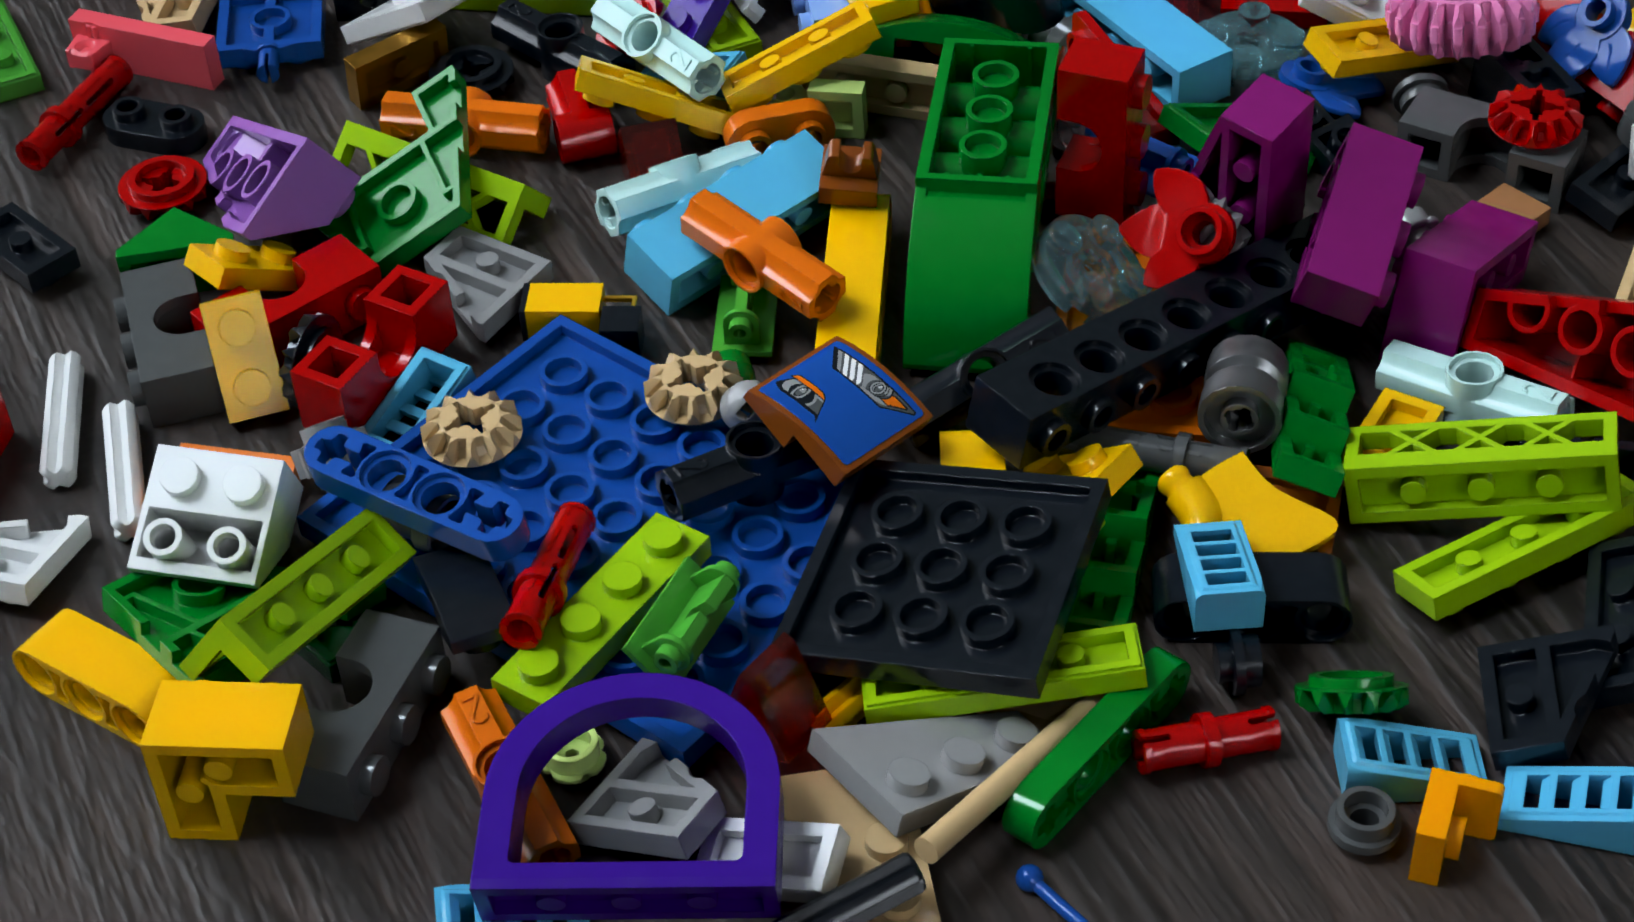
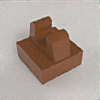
(850, 174)

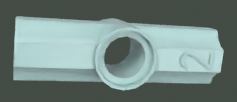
(659, 47)
(653, 193)
(1467, 384)

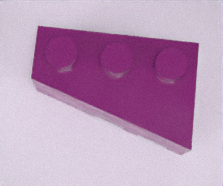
(1359, 225)
(1447, 266)

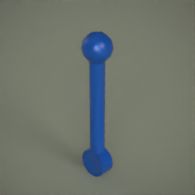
(1031, 879)

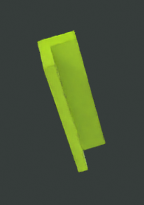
(487, 185)
(1482, 474)
(303, 599)

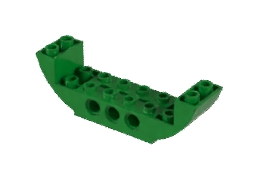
(978, 197)

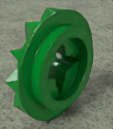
(1351, 692)

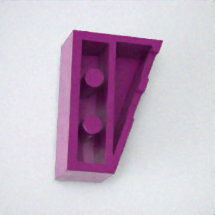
(1261, 156)

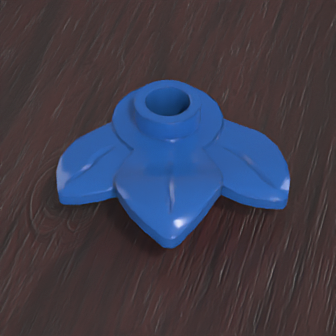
(1584, 42)
(1335, 95)

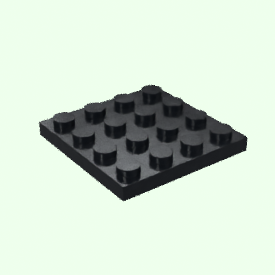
(946, 576)

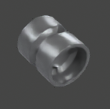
(1244, 393)

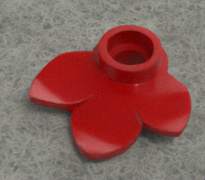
(1173, 227)

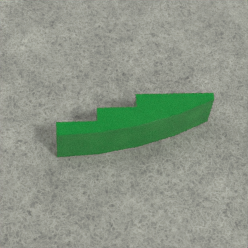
(1314, 420)
(1118, 557)

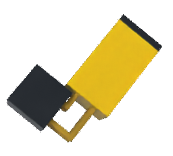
(586, 306)

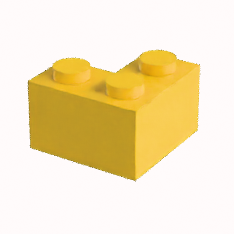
(221, 745)

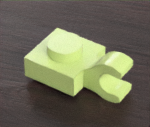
(844, 100)

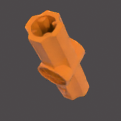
(490, 122)
(763, 255)
(477, 728)

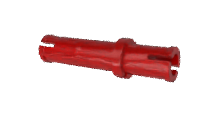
(63, 124)
(529, 611)

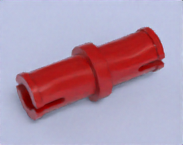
(1205, 739)

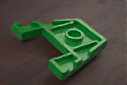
(421, 188)
(174, 614)

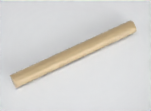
(999, 785)

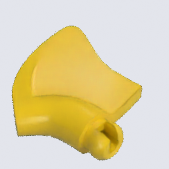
(1240, 492)

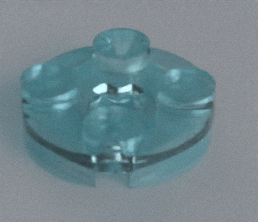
(1258, 40)
(1098, 245)

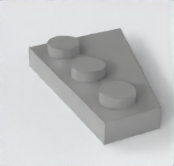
(918, 767)

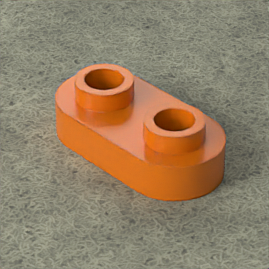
(780, 122)

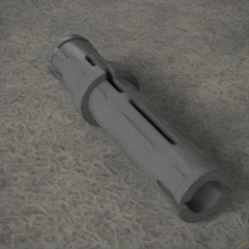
(1160, 451)

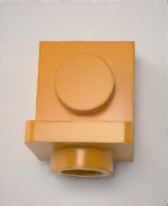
(1452, 808)

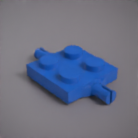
(270, 34)

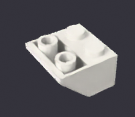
(215, 517)

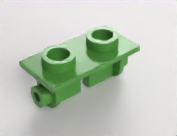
(745, 320)
(683, 617)

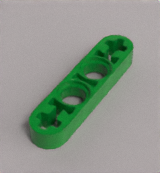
(1093, 751)

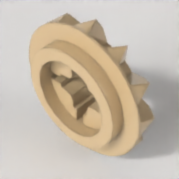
(684, 402)
(466, 446)

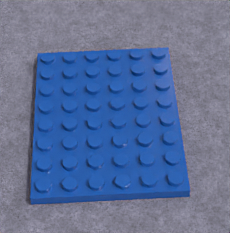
(600, 446)

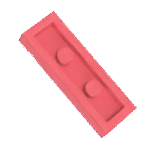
(147, 47)

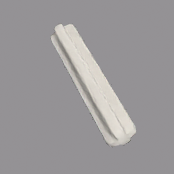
(62, 420)
(123, 467)

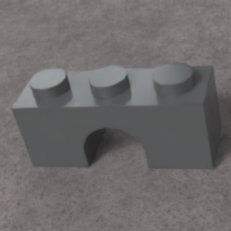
(1458, 134)
(172, 358)
(391, 674)

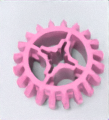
(1461, 26)

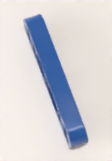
(421, 485)

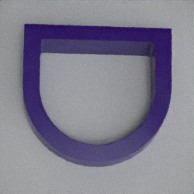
(628, 889)

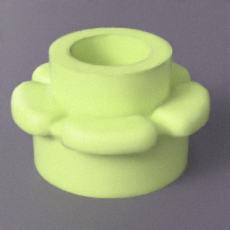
(578, 759)

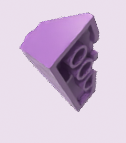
(275, 181)

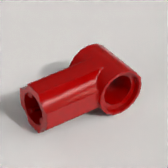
(579, 126)

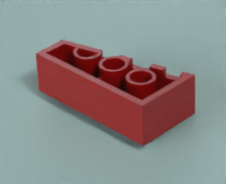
(1560, 340)

